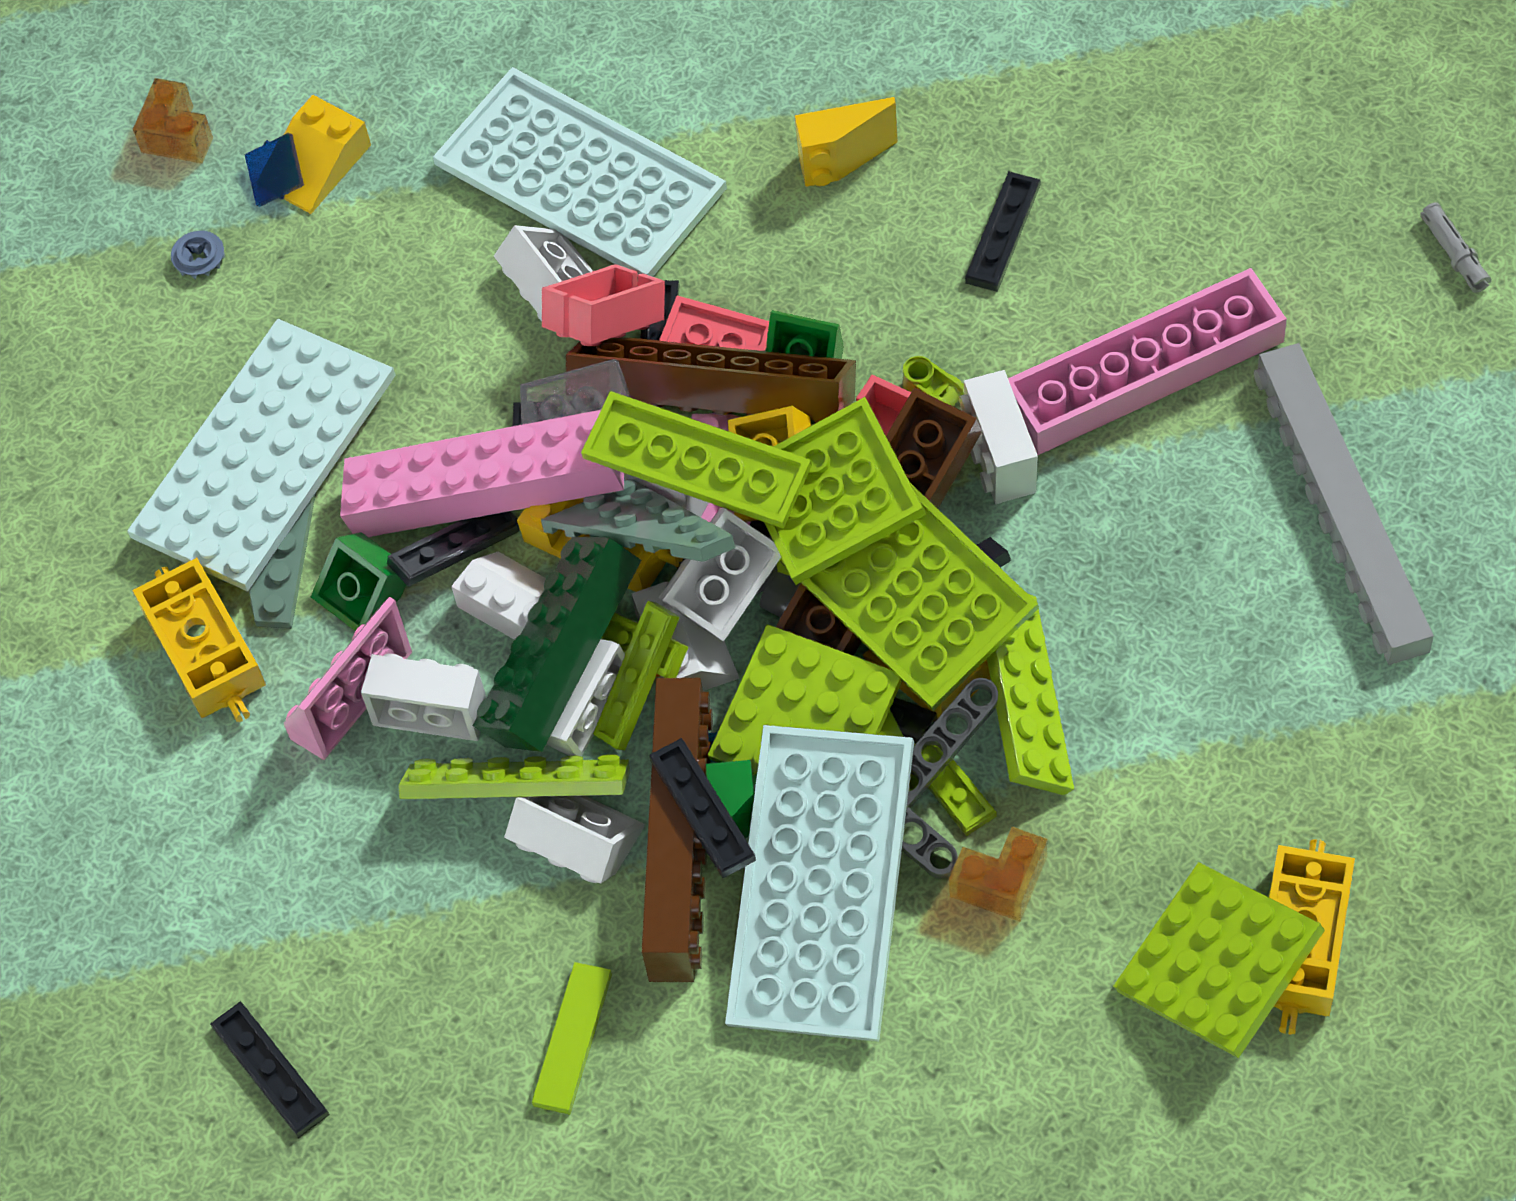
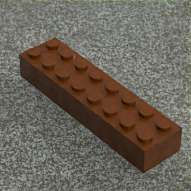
(724, 377)
(931, 447)
(673, 850)

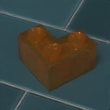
(168, 125)
(1000, 883)

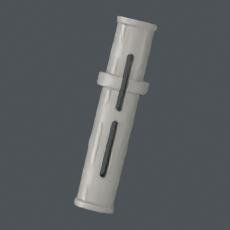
(1462, 257)

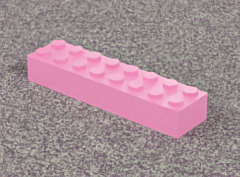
(1147, 360)
(473, 476)

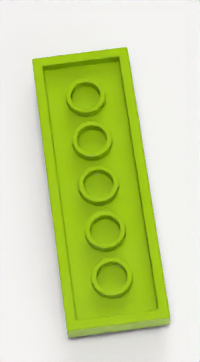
(696, 459)
(1030, 710)
(515, 779)

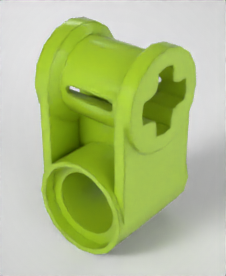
(935, 382)

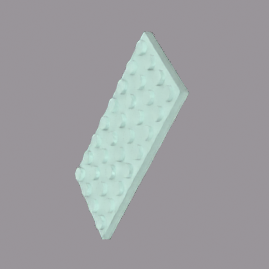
(580, 173)
(262, 454)
(821, 883)

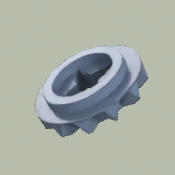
(197, 243)

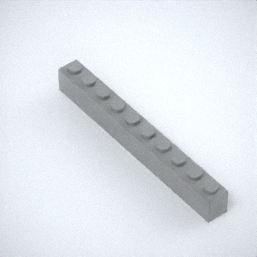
(1343, 505)

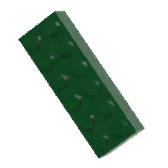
(556, 643)

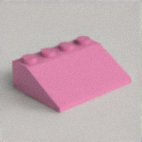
(336, 697)

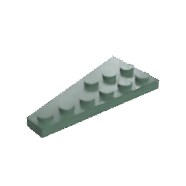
(645, 519)
(277, 586)

